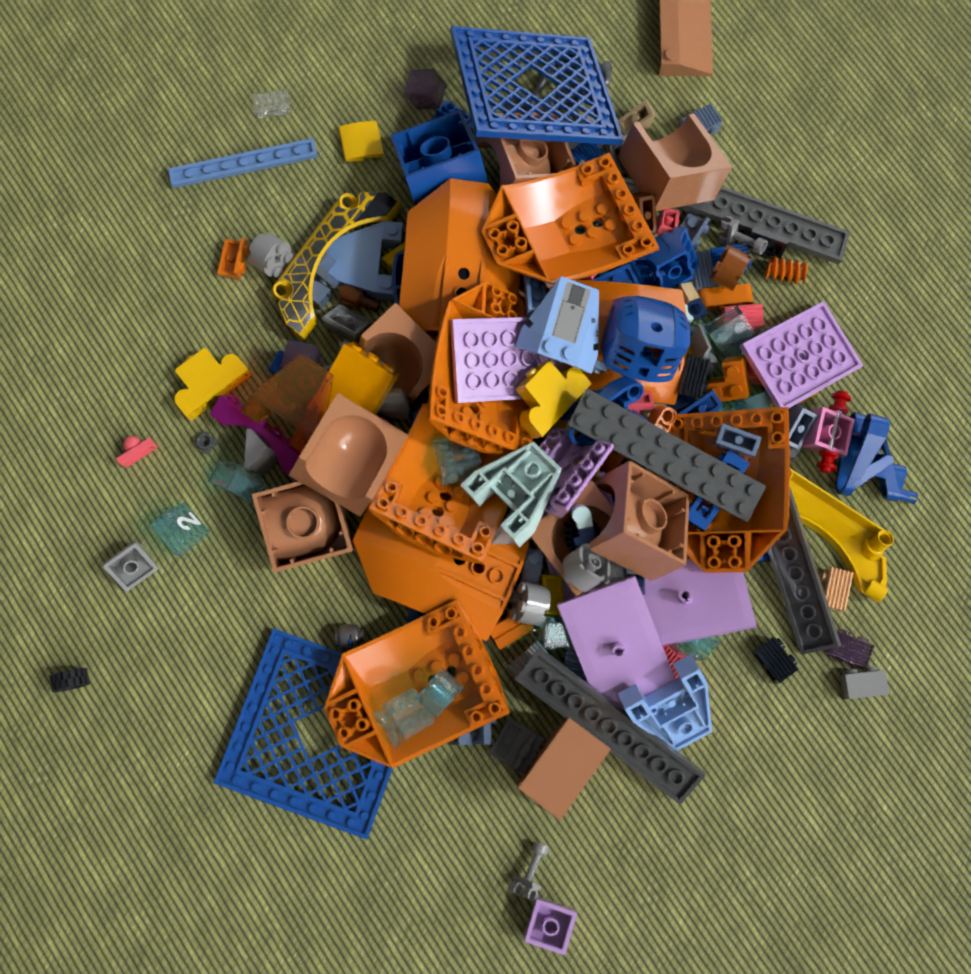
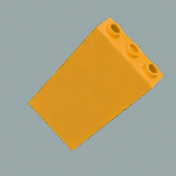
(361, 377)

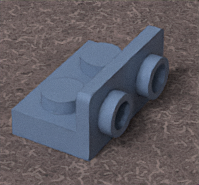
(695, 228)

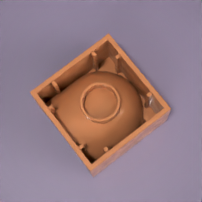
(528, 159)
(677, 168)
(405, 347)
(348, 455)
(647, 522)
(301, 525)
(549, 530)
(563, 767)

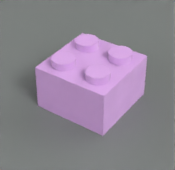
(550, 925)

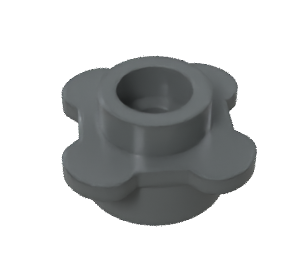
(199, 443)

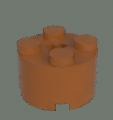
(730, 267)

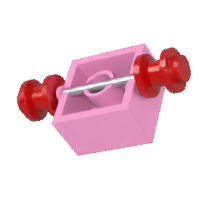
(831, 432)

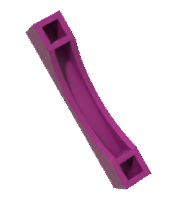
(228, 412)

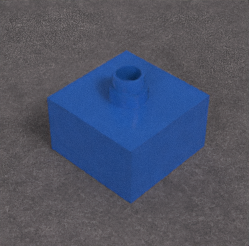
(438, 152)

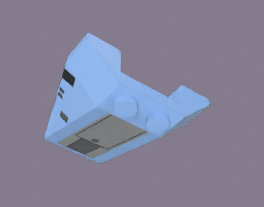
(565, 325)

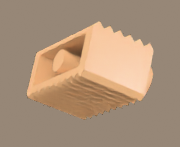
(836, 587)

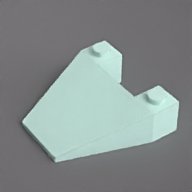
(522, 482)

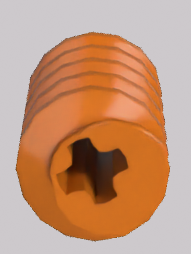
(788, 269)

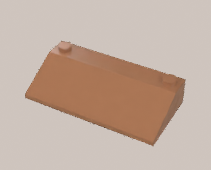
(686, 38)

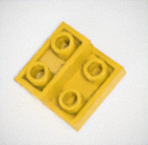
(361, 141)

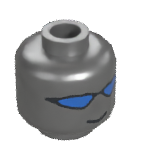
(349, 636)

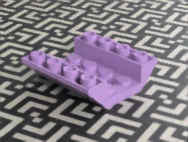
(573, 475)

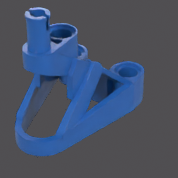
(620, 391)
(867, 462)

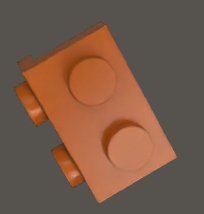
(233, 259)

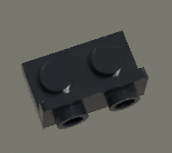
(776, 243)

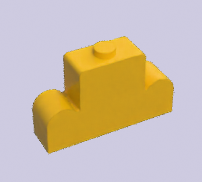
(207, 381)
(548, 396)

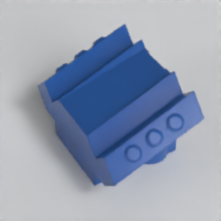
(670, 264)

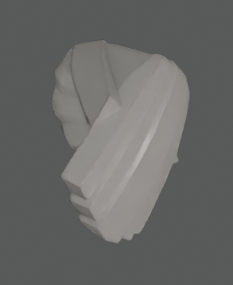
(396, 405)

